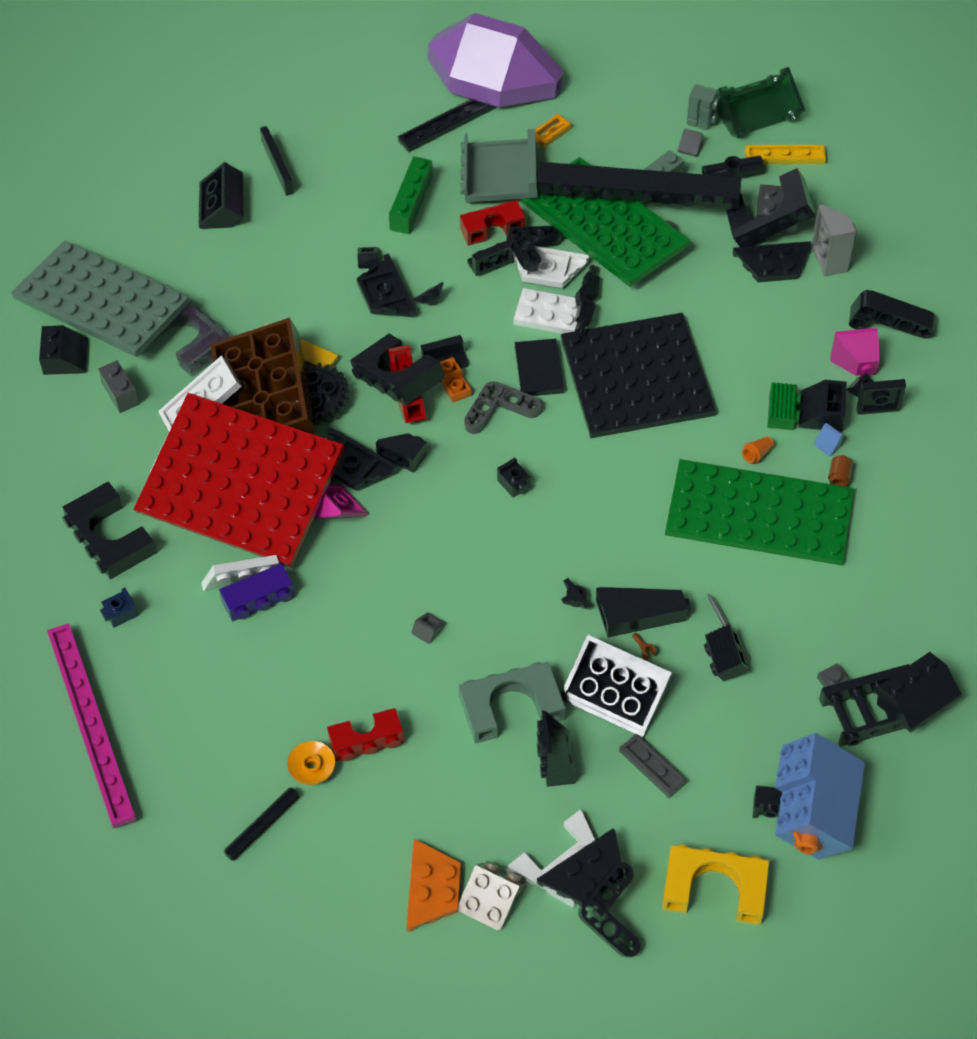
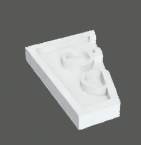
(231, 572)

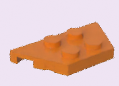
(432, 886)

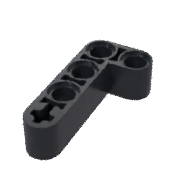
(891, 312)

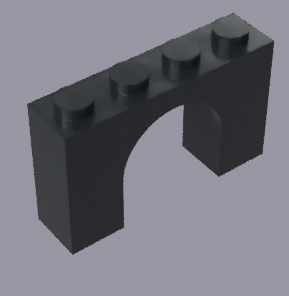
(793, 210)
(400, 385)
(111, 555)

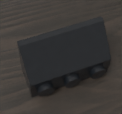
(221, 198)
(918, 692)

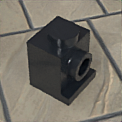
(513, 478)
(766, 801)

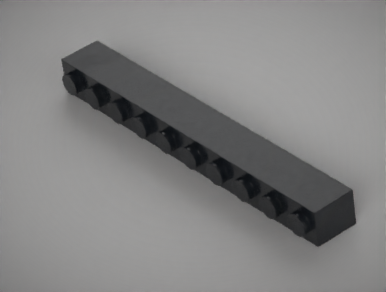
(639, 185)

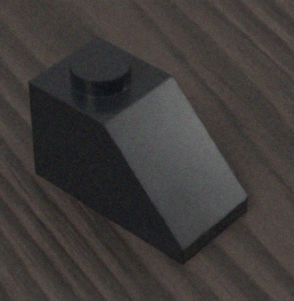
(403, 450)

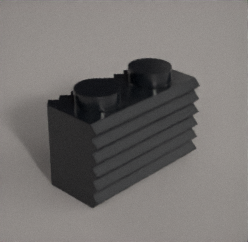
(726, 653)

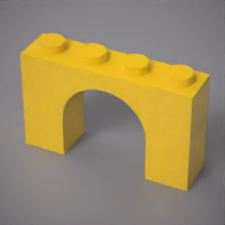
(746, 872)

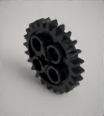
(327, 391)

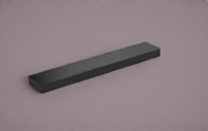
(443, 124)

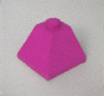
(856, 351)
(339, 504)

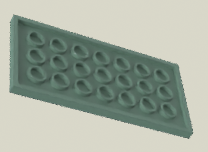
(101, 298)

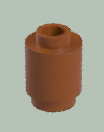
(840, 470)

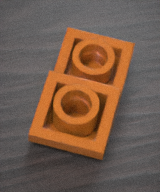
(454, 383)

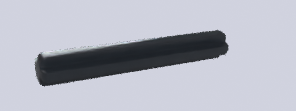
(257, 827)

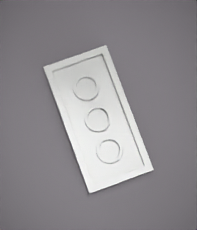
(214, 383)

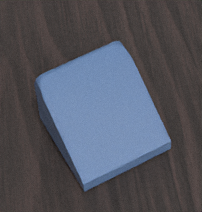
(828, 440)

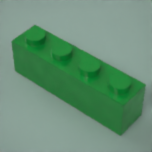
(410, 195)

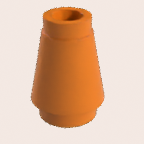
(757, 449)

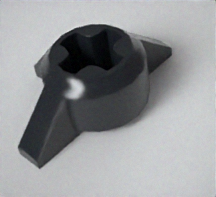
(430, 294)
(575, 596)

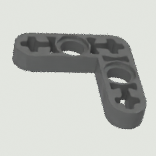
(499, 399)

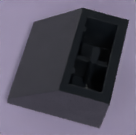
(823, 404)

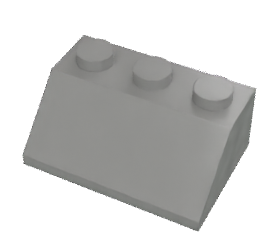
(833, 240)

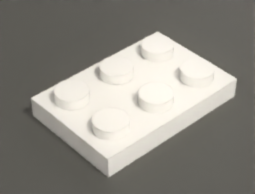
(546, 311)

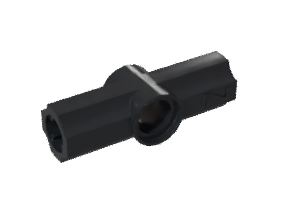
(735, 167)

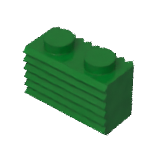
(782, 406)

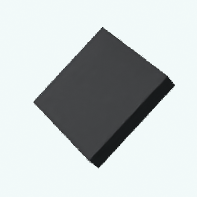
(880, 396)

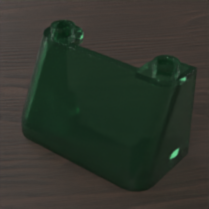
(759, 104)

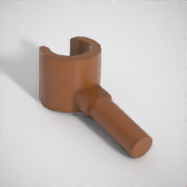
(645, 647)

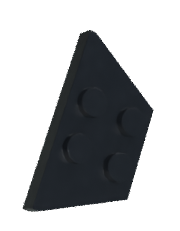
(774, 261)
(384, 290)
(358, 464)
(584, 869)

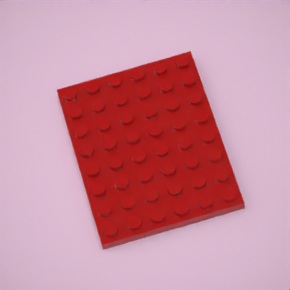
(239, 479)

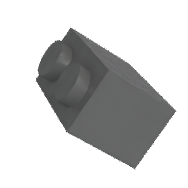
(118, 386)

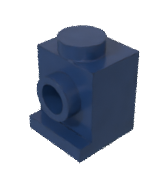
(118, 608)

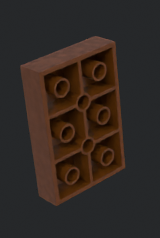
(271, 374)

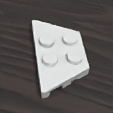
(555, 268)

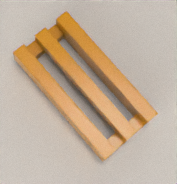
(553, 132)

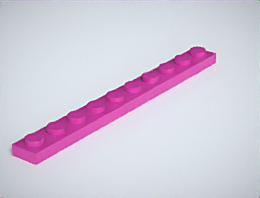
(91, 726)

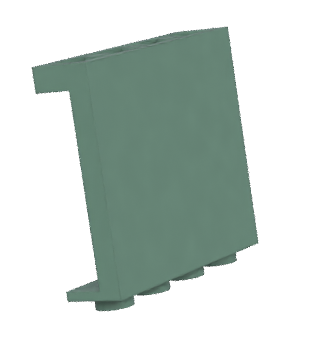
(499, 169)

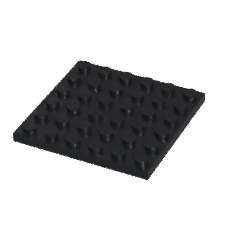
(637, 375)

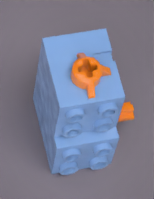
(818, 796)

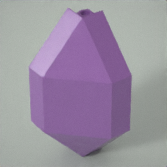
(493, 62)

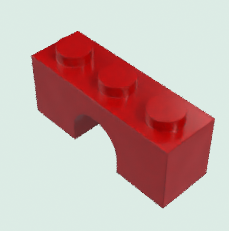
(475, 223)
(348, 743)

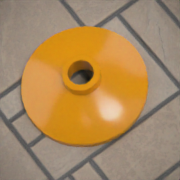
(307, 754)

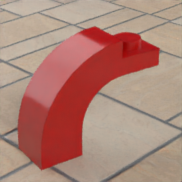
(400, 359)

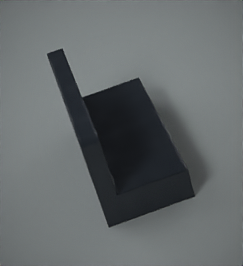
(446, 349)

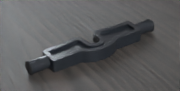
(584, 298)

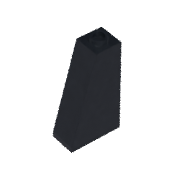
(639, 609)

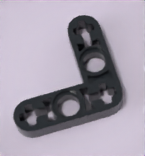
(530, 258)
(602, 906)

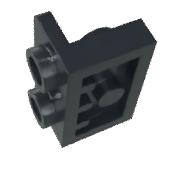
(491, 257)

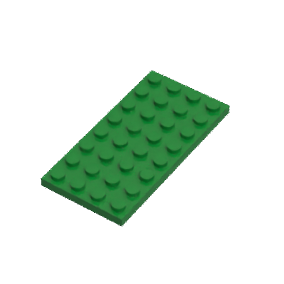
(613, 232)
(760, 512)

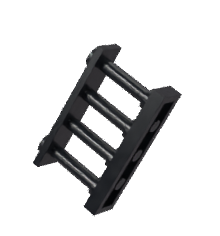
(855, 690)

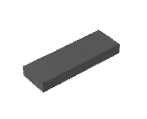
(652, 765)

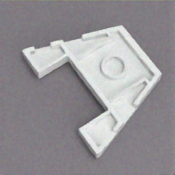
(525, 867)

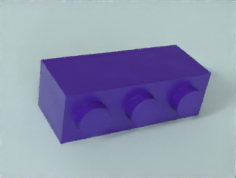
(256, 592)

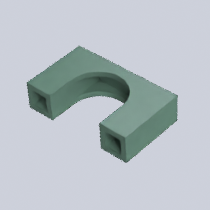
(534, 681)

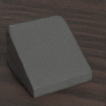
(690, 142)
(427, 627)

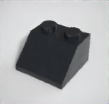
(62, 351)

